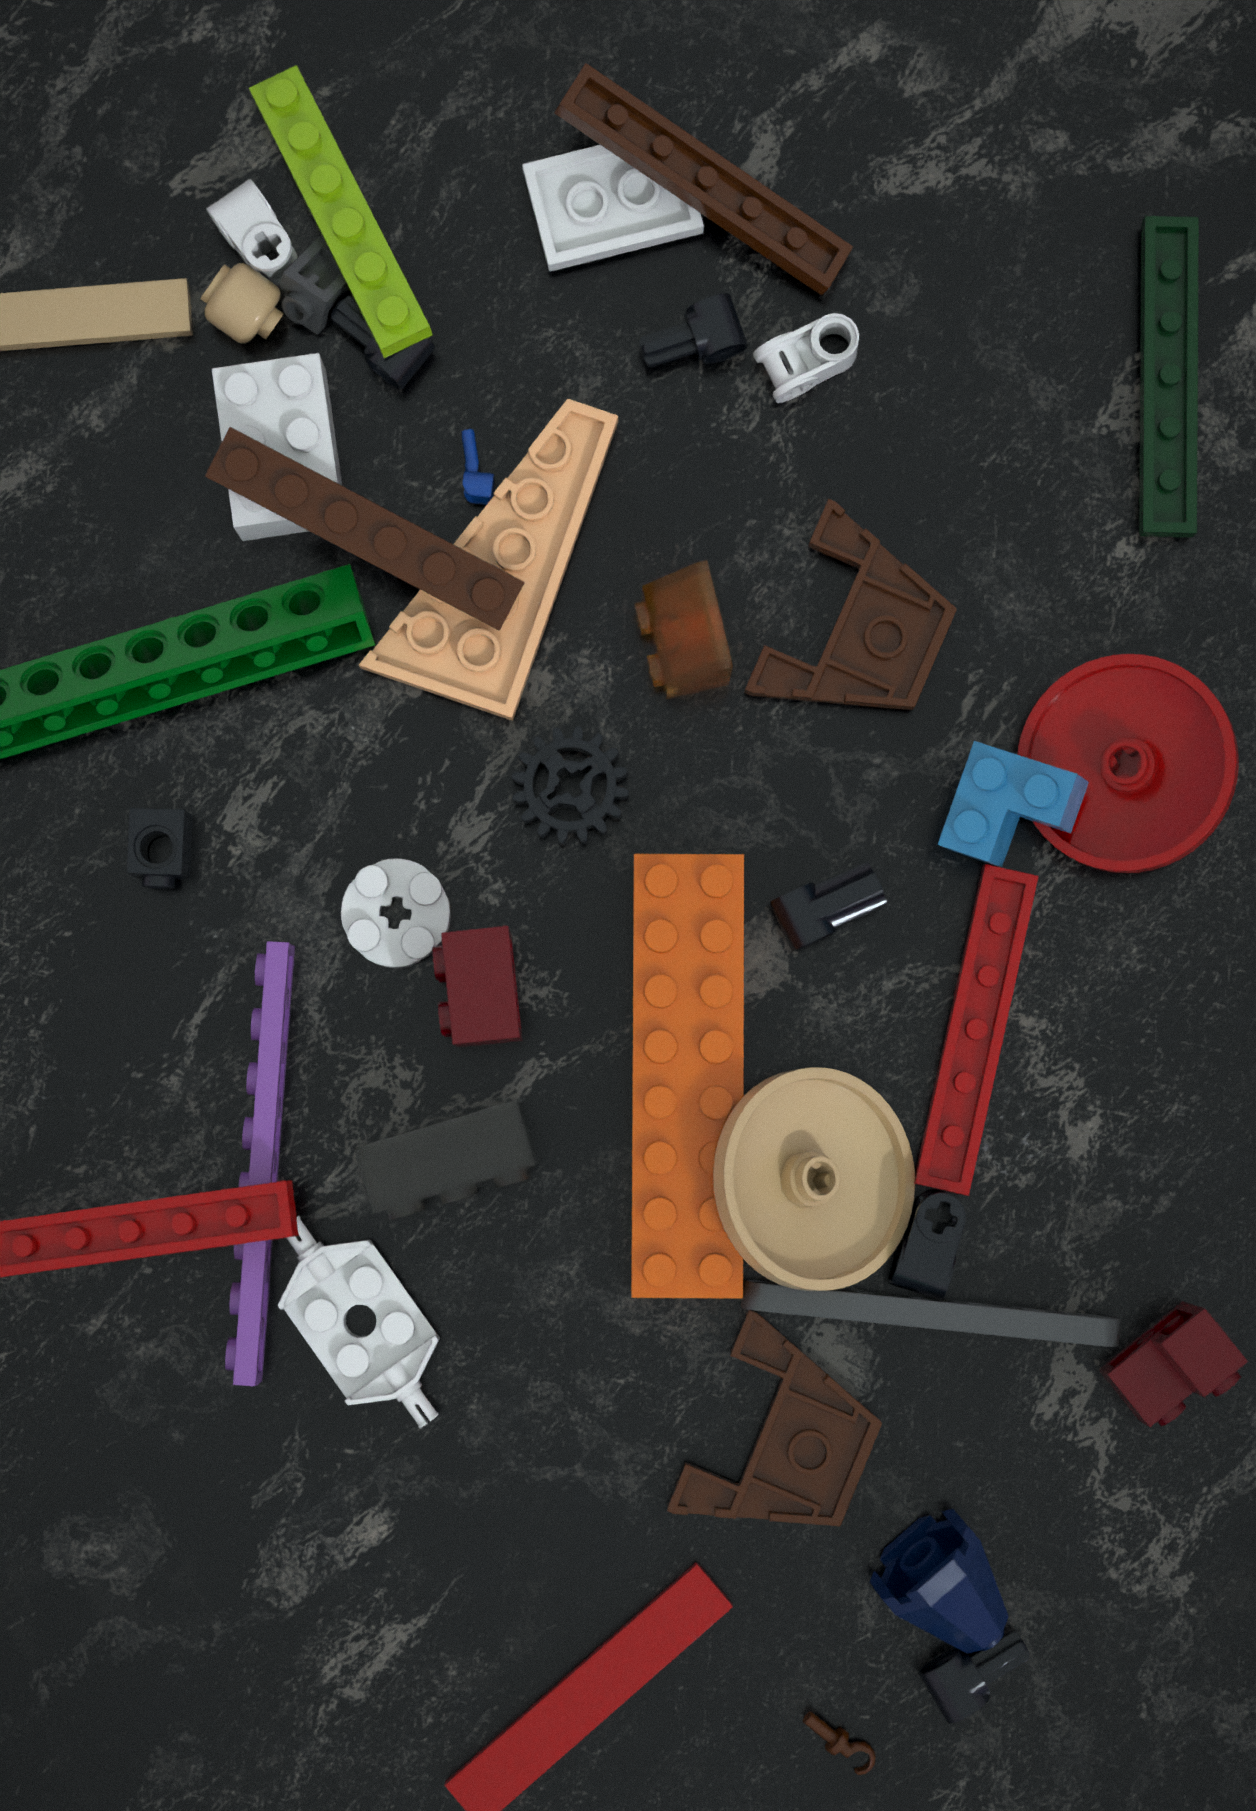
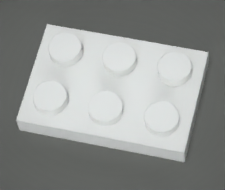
(601, 207)

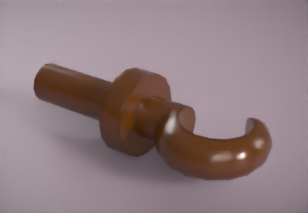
(838, 1742)

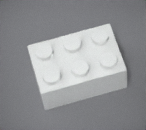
(287, 409)

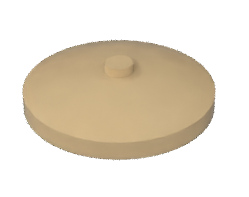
(814, 1179)

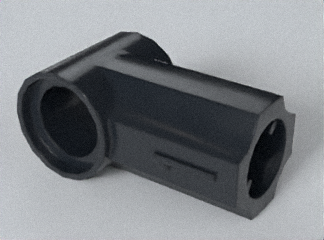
(818, 909)

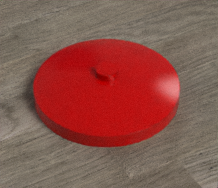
(1153, 758)

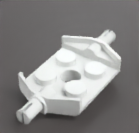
(369, 1366)

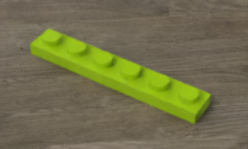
(341, 212)

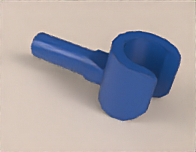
(477, 485)

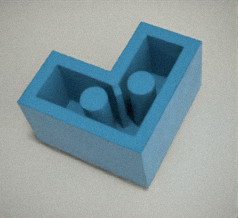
(997, 792)

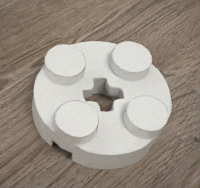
(377, 887)

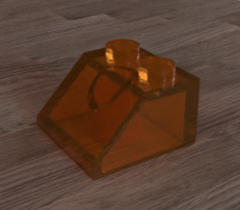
(685, 632)

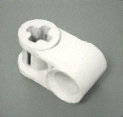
(253, 230)
(805, 357)

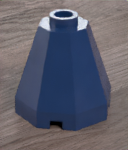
(943, 1583)

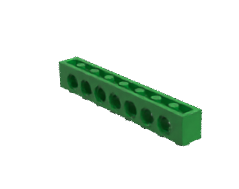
(181, 659)

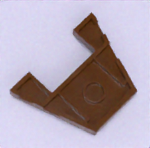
(881, 637)
(806, 1449)

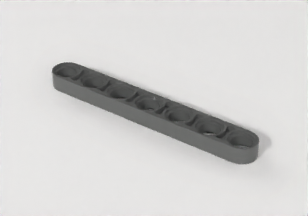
(933, 1314)

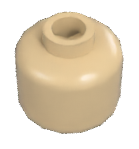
(242, 303)

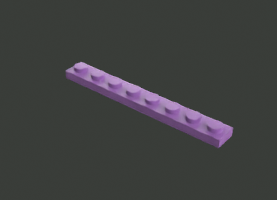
(263, 1138)

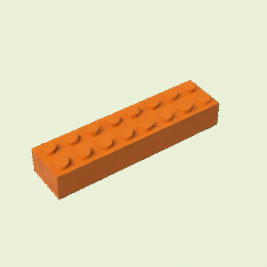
(684, 1069)

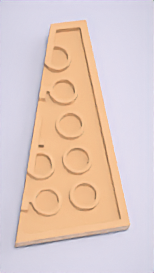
(525, 532)

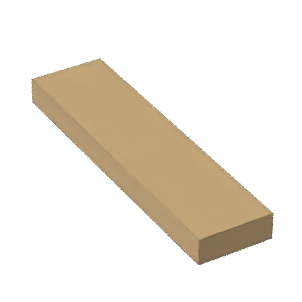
(95, 314)

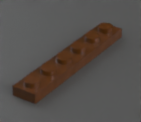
(703, 179)
(364, 528)

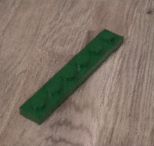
(1169, 376)

